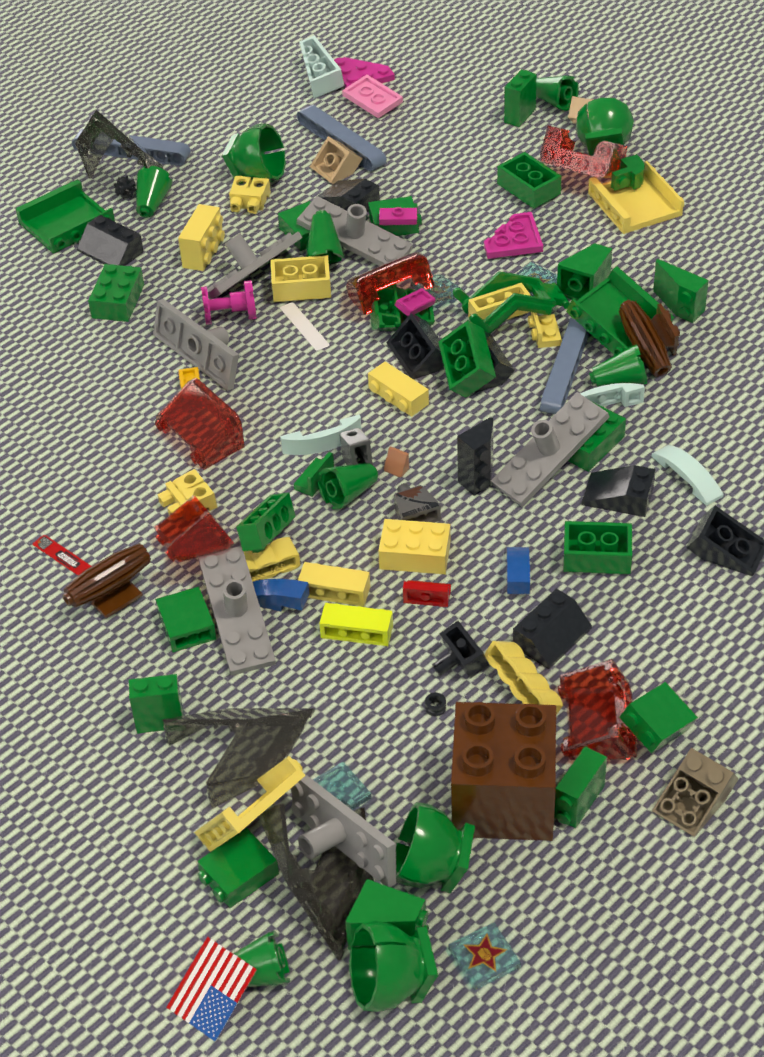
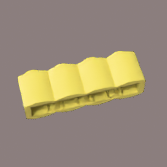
(276, 558)
(521, 675)

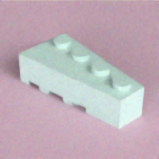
(320, 67)

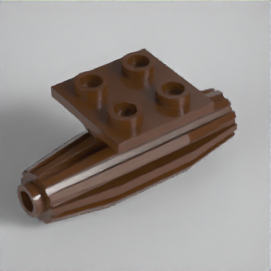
(651, 335)
(108, 581)

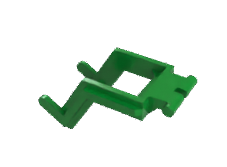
(543, 302)

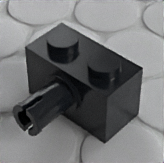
(461, 651)

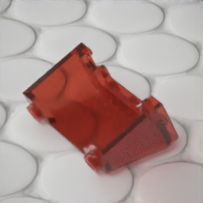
(364, 287)
(203, 423)
(192, 532)
(595, 702)

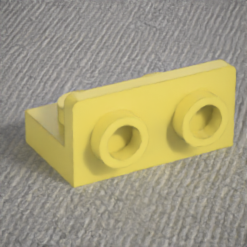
(544, 330)

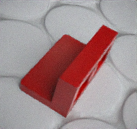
(426, 593)

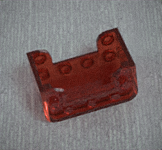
(558, 151)

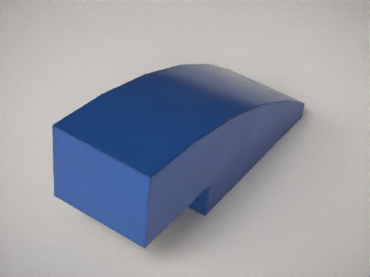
(518, 570)
(281, 593)

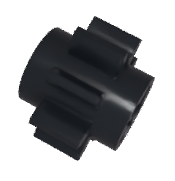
(125, 187)

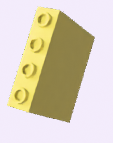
(639, 207)
(228, 824)

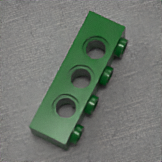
(265, 522)

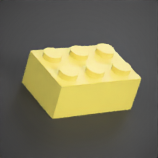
(201, 237)
(300, 278)
(414, 546)

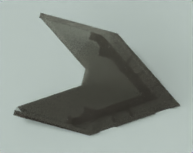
(97, 138)
(259, 744)
(325, 892)

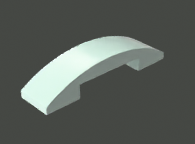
(627, 393)
(320, 441)
(690, 470)

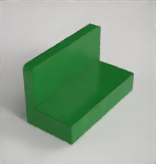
(308, 481)

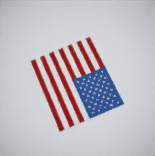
(211, 988)

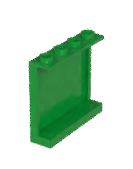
(60, 216)
(600, 309)

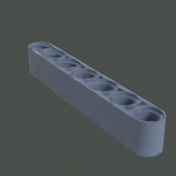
(325, 125)
(162, 150)
(564, 368)

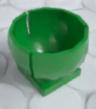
(607, 121)
(247, 155)
(436, 849)
(391, 966)

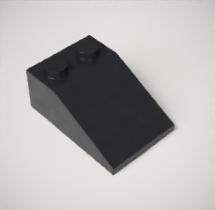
(350, 192)
(621, 490)
(727, 542)

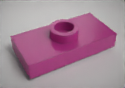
(398, 216)
(415, 302)

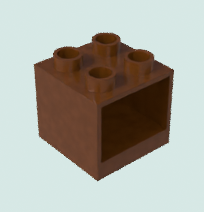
(504, 770)

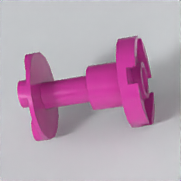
(237, 302)

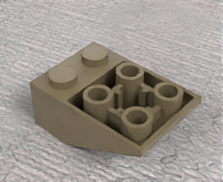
(695, 792)

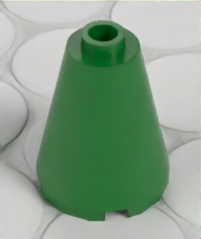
(557, 90)
(151, 189)
(324, 238)
(621, 368)
(345, 483)
(268, 959)

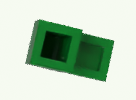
(630, 173)

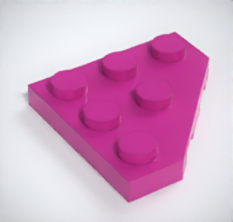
(356, 69)
(515, 238)

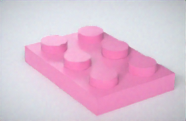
(372, 96)

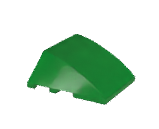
(387, 316)

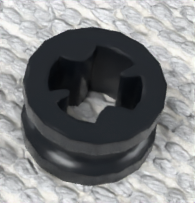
(435, 698)

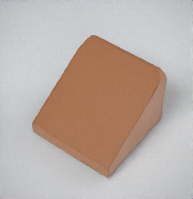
(396, 462)

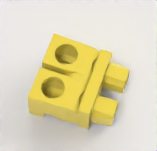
(249, 195)
(183, 488)

